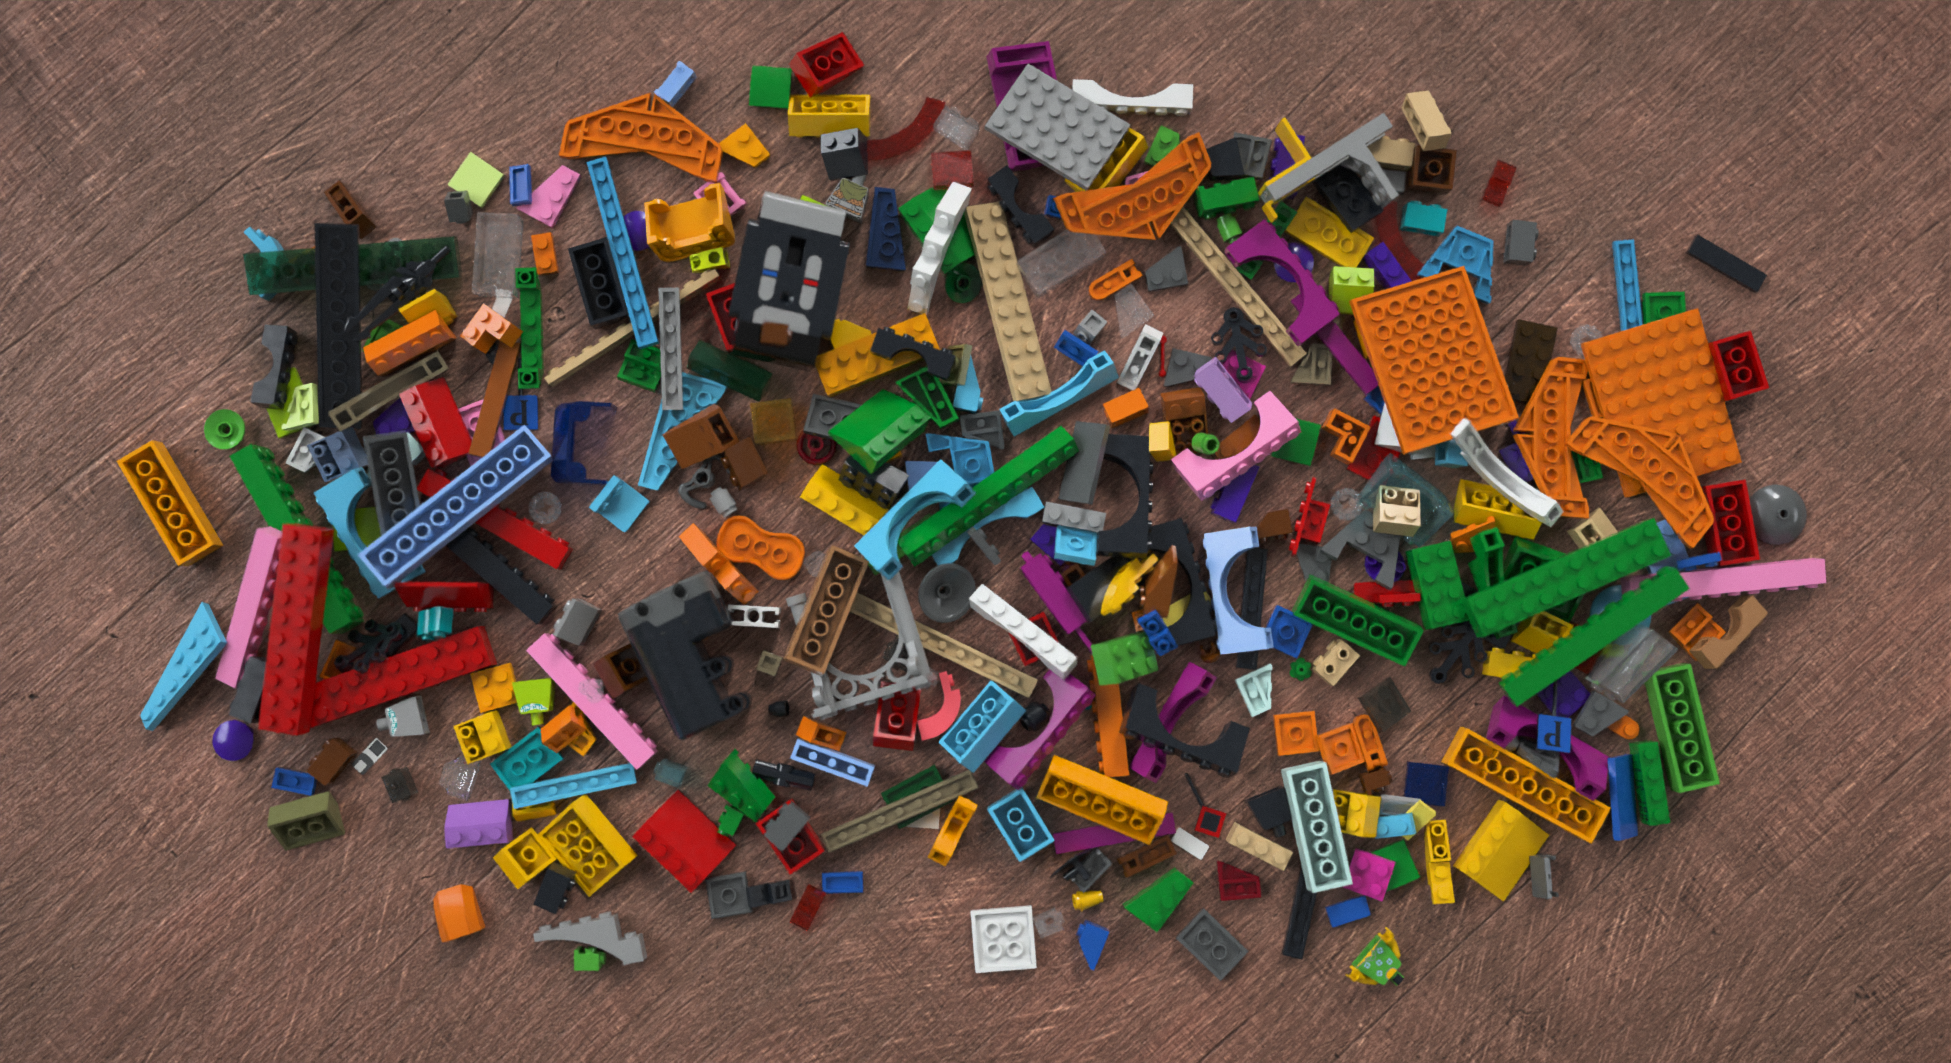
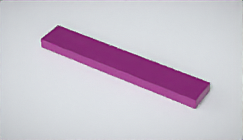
(1345, 354)
(1101, 836)

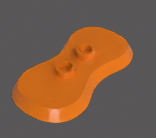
(746, 542)

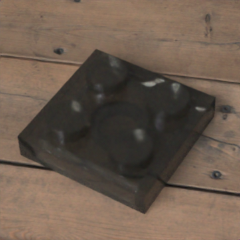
(1384, 705)

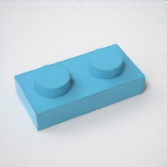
(1395, 825)

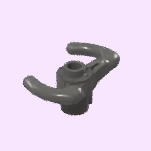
(684, 488)

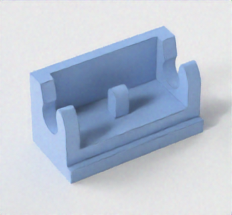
(676, 84)

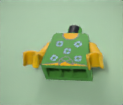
(1378, 962)

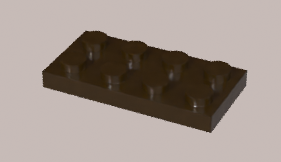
(1528, 358)

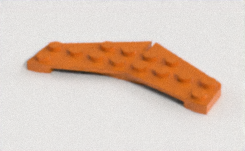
(633, 128)
(1152, 198)
(1549, 423)
(1661, 471)

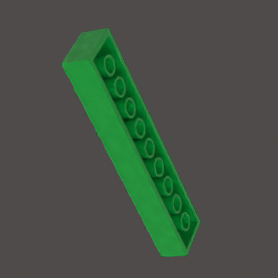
(280, 507)
(1565, 577)

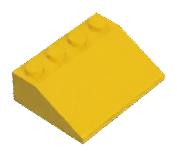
(587, 844)
(1501, 849)

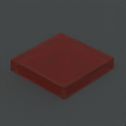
(952, 167)

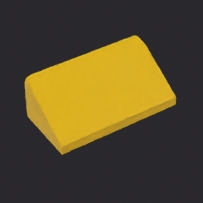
(534, 811)

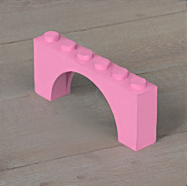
(1209, 475)

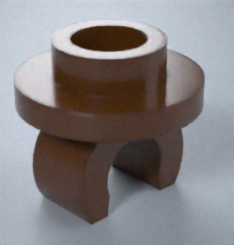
(1211, 654)

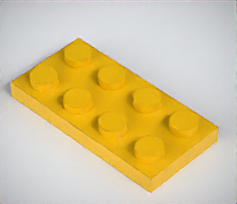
(1328, 235)

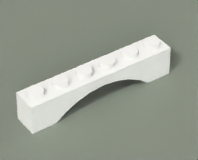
(1174, 99)
(1042, 645)

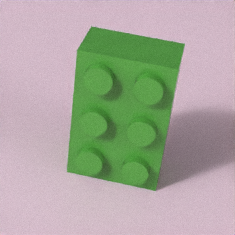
(1124, 658)

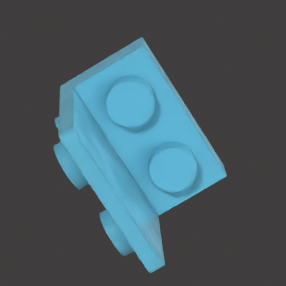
(619, 503)

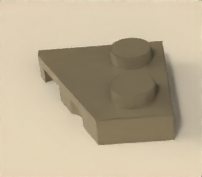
(1315, 367)

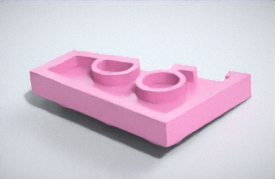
(552, 196)

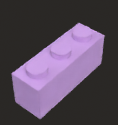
(1222, 390)

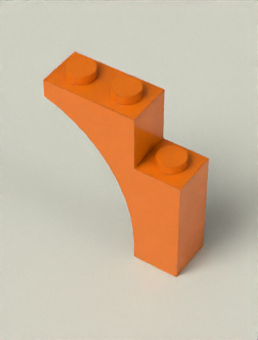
(718, 564)

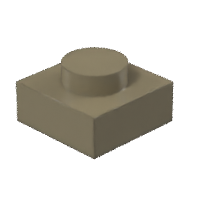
(769, 663)

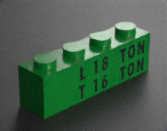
(1649, 782)

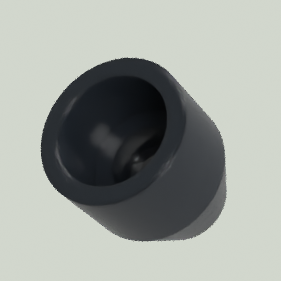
(779, 709)

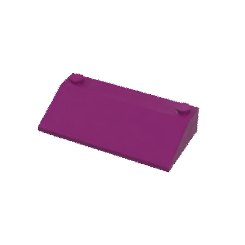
(1005, 67)

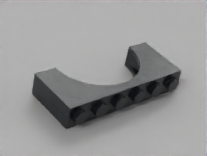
(1132, 537)
(1196, 620)
(1144, 724)

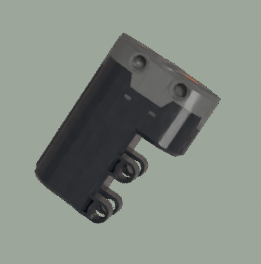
(669, 644)

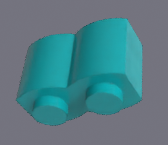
(434, 623)

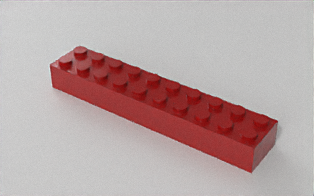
(296, 629)
(402, 675)

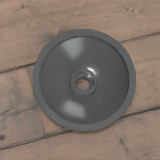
(1766, 510)
(953, 599)

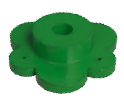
(1295, 671)

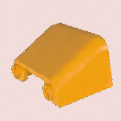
(689, 226)

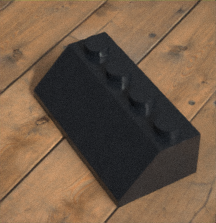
(598, 283)

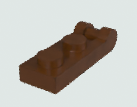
(1147, 855)

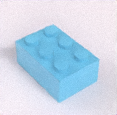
(1020, 824)

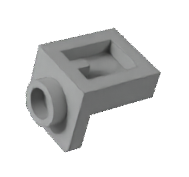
(1089, 327)

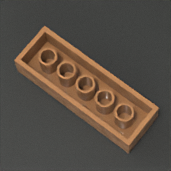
(826, 610)

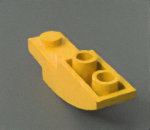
(1124, 583)
(1437, 862)

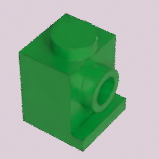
(730, 820)

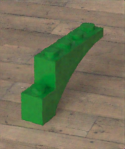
(1488, 566)

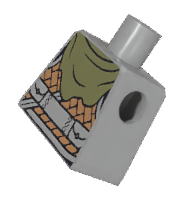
(850, 197)

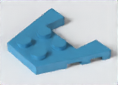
(1466, 250)
(969, 456)

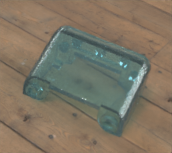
(1434, 505)

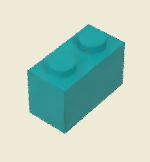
(1423, 218)

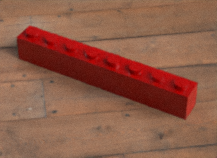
(508, 526)

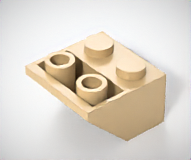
(1397, 511)
(1591, 529)

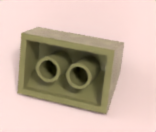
(306, 821)

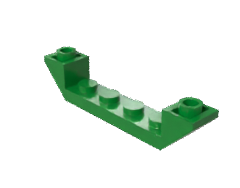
(532, 326)

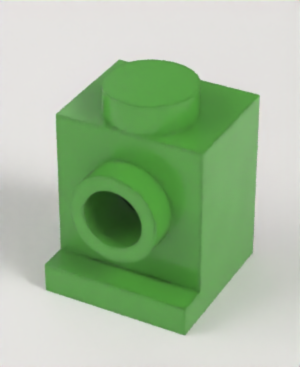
(588, 959)

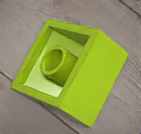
(1348, 284)

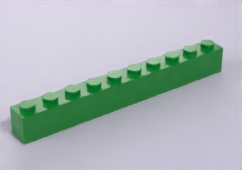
(989, 495)
(1593, 635)

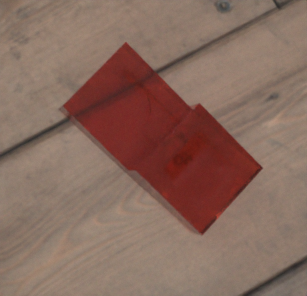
(1498, 183)
(807, 907)

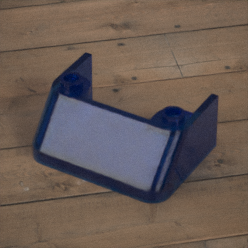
(562, 467)

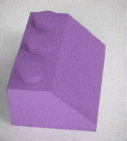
(478, 823)

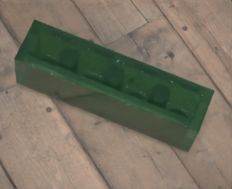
(729, 370)

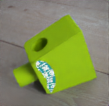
(535, 698)

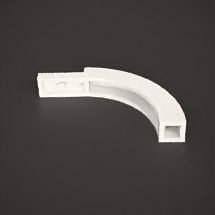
(1503, 479)

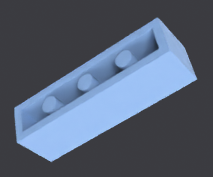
(833, 761)

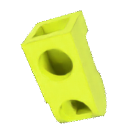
(710, 259)

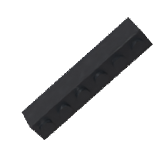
(502, 576)

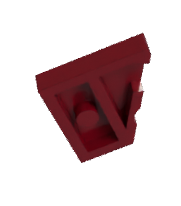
(1236, 883)

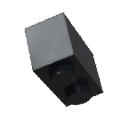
(554, 888)

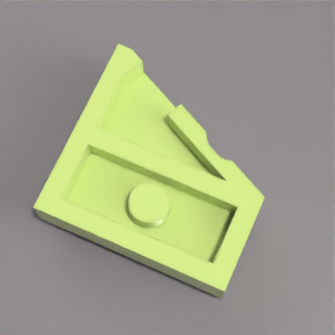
(303, 408)

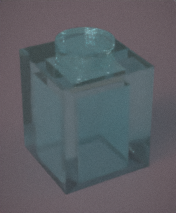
(670, 772)

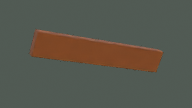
(494, 399)

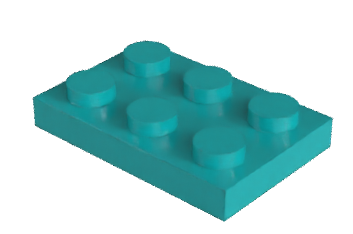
(525, 761)

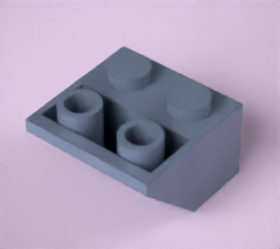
(338, 454)

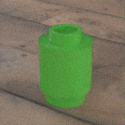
(1229, 228)
(1205, 443)

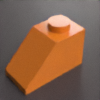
(820, 733)

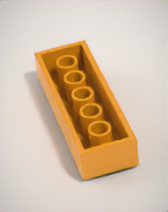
(855, 365)
(170, 503)
(1102, 800)

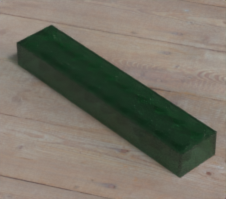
(378, 264)

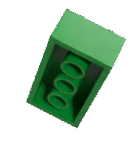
(1439, 584)

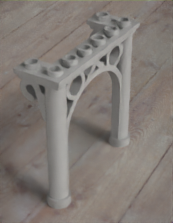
(917, 664)

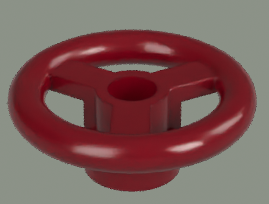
(823, 443)

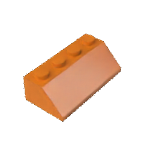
(408, 344)

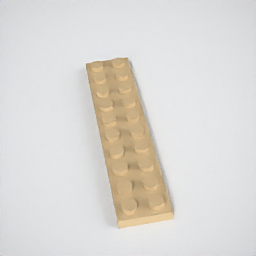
(1007, 301)

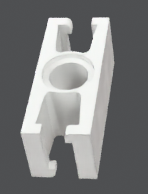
(760, 623)

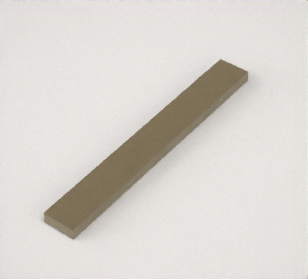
(899, 811)

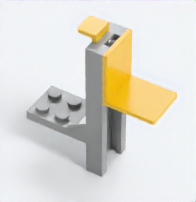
(1349, 152)

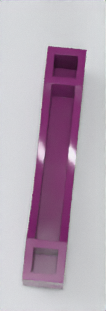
(1191, 686)

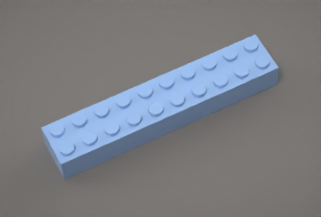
(455, 507)

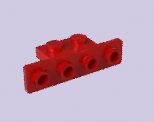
(1312, 520)
(1402, 591)

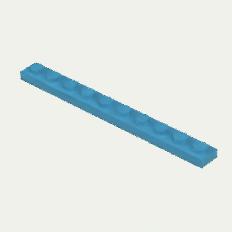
(622, 253)

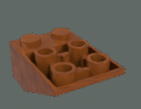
(1186, 415)
(700, 436)

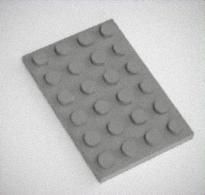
(1057, 127)

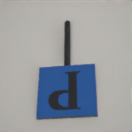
(521, 410)
(1554, 731)

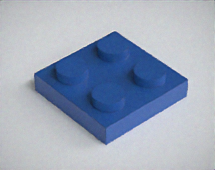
(1288, 631)

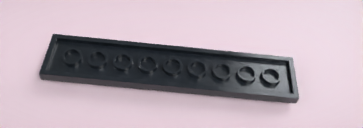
(337, 299)

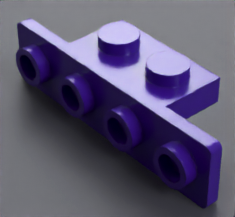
(1514, 458)

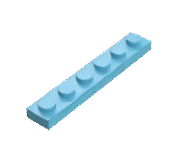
(573, 785)

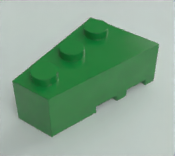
(1226, 198)
(929, 396)
(741, 788)
(1159, 899)

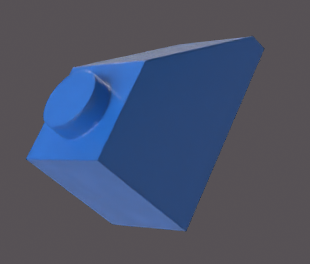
(1092, 940)

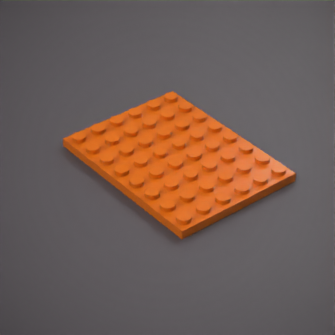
(1433, 359)
(1664, 382)

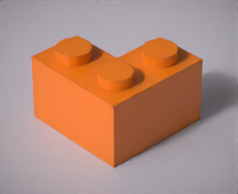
(487, 328)
(1349, 433)

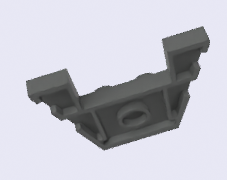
(1376, 545)

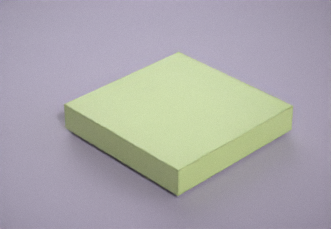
(477, 178)

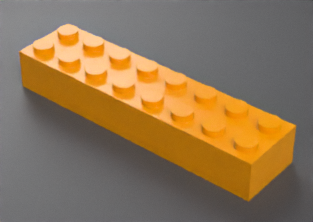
(1525, 784)

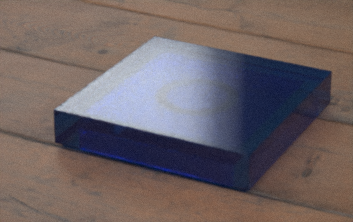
(1426, 782)

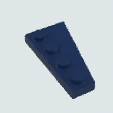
(885, 239)

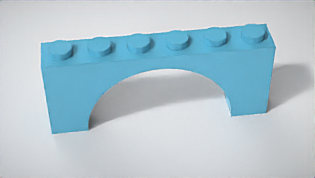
(936, 486)
(339, 503)

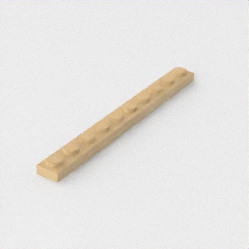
(1236, 286)
(625, 331)
(948, 647)

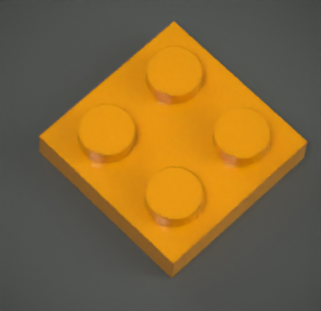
(494, 687)

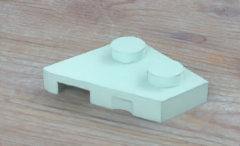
(1256, 689)

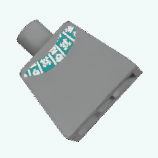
(405, 718)

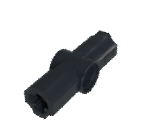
(783, 775)

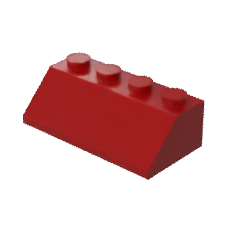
(437, 422)

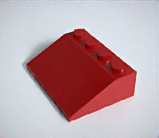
(448, 595)
(684, 841)

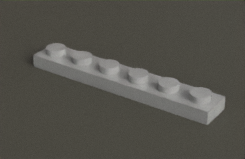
(671, 348)

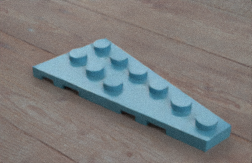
(659, 460)
(192, 656)

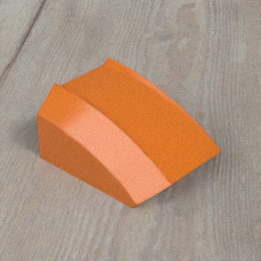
(457, 912)

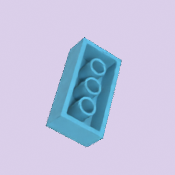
(982, 726)

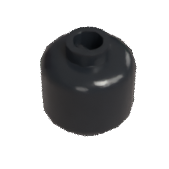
(1035, 716)

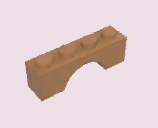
(1744, 617)

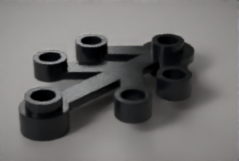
(1238, 340)
(391, 632)
(1459, 647)

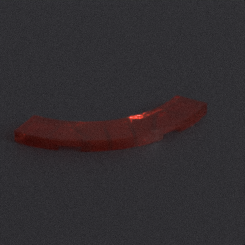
(909, 136)
(1390, 235)

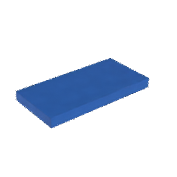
(1622, 797)

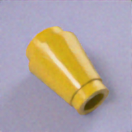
(1085, 900)

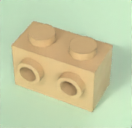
(1335, 661)

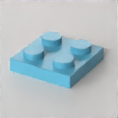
(1075, 545)

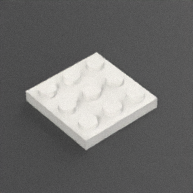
(1003, 939)

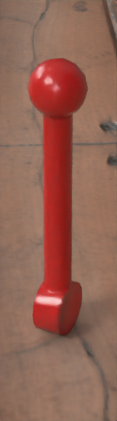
(1162, 373)

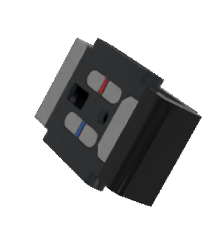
(789, 276)

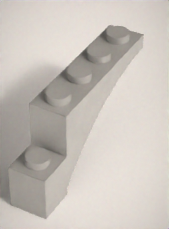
(600, 932)

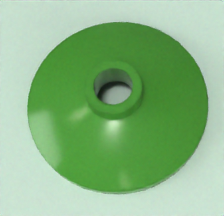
(215, 429)

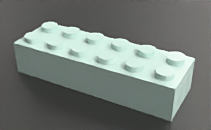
(1316, 826)

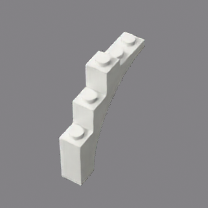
(936, 245)

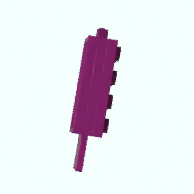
(1054, 594)

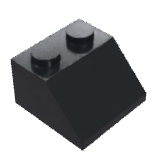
(845, 154)

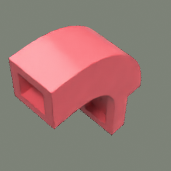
(944, 718)

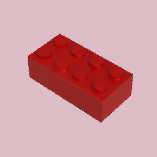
(1733, 523)

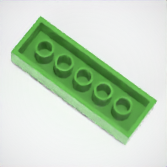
(1681, 728)

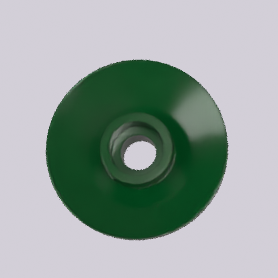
(970, 283)

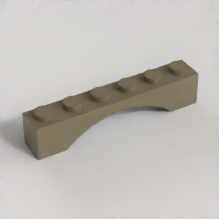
(387, 390)

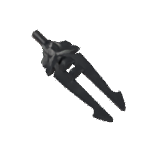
(415, 276)

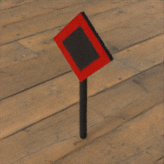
(1209, 820)

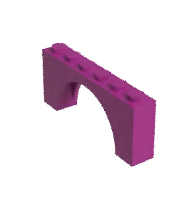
(1264, 244)
(1585, 762)
(1018, 763)

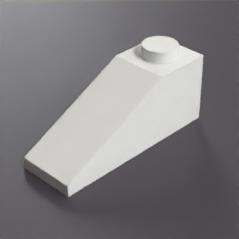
(1140, 357)

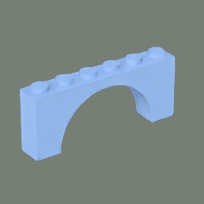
(1222, 551)

